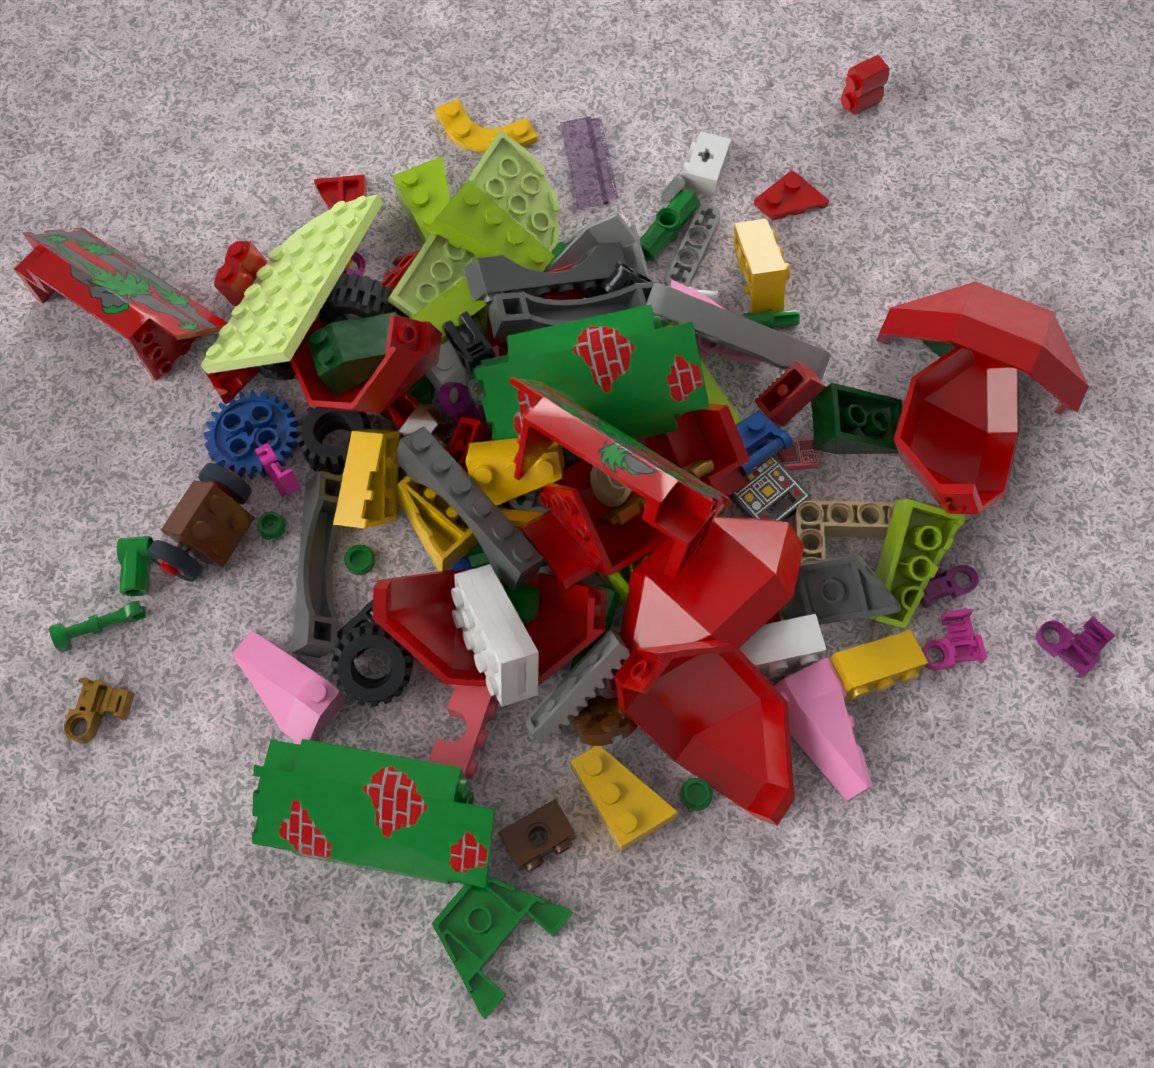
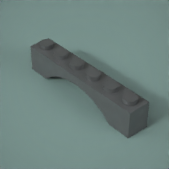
(502, 276)
(523, 312)
(504, 545)
(315, 614)

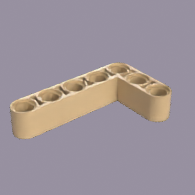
(853, 524)

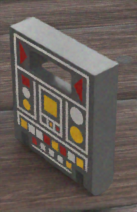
(766, 487)

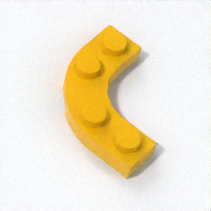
(476, 138)

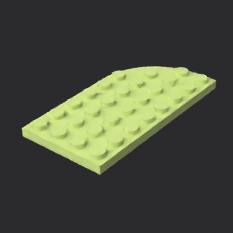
(515, 184)
(291, 289)

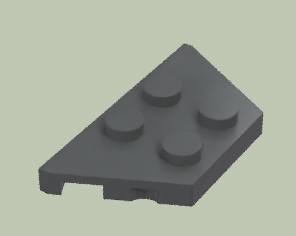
(839, 591)

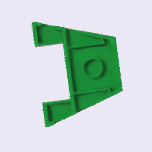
(480, 922)

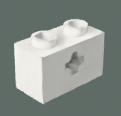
(706, 163)

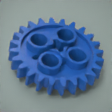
(247, 413)

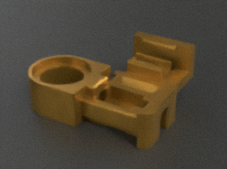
(95, 699)

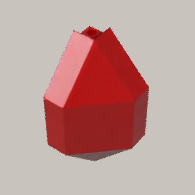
(996, 328)
(410, 354)
(961, 430)
(722, 593)
(420, 617)
(714, 720)

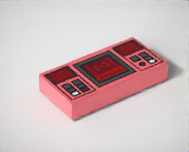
(799, 455)

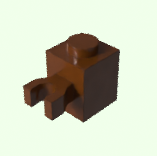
(431, 420)

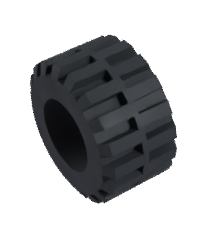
(355, 298)
(319, 424)
(364, 688)

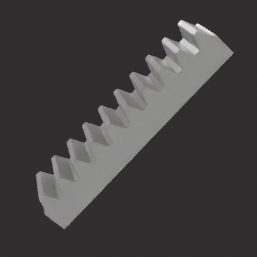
(576, 686)

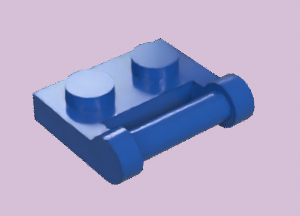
(757, 431)

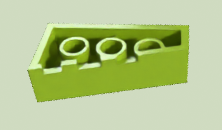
(423, 194)

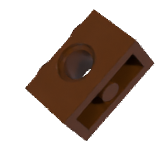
(547, 819)

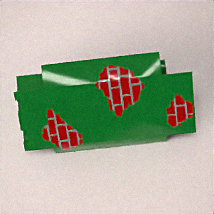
(609, 364)
(372, 812)

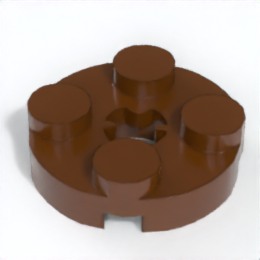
(602, 722)

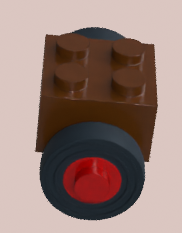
(205, 524)

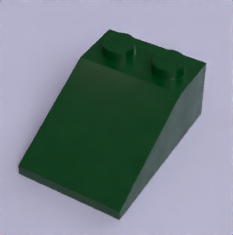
(349, 350)
(854, 421)

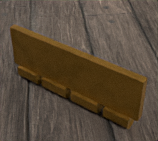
(631, 507)

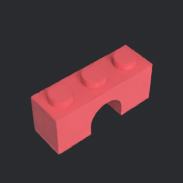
(474, 707)

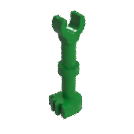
(62, 635)

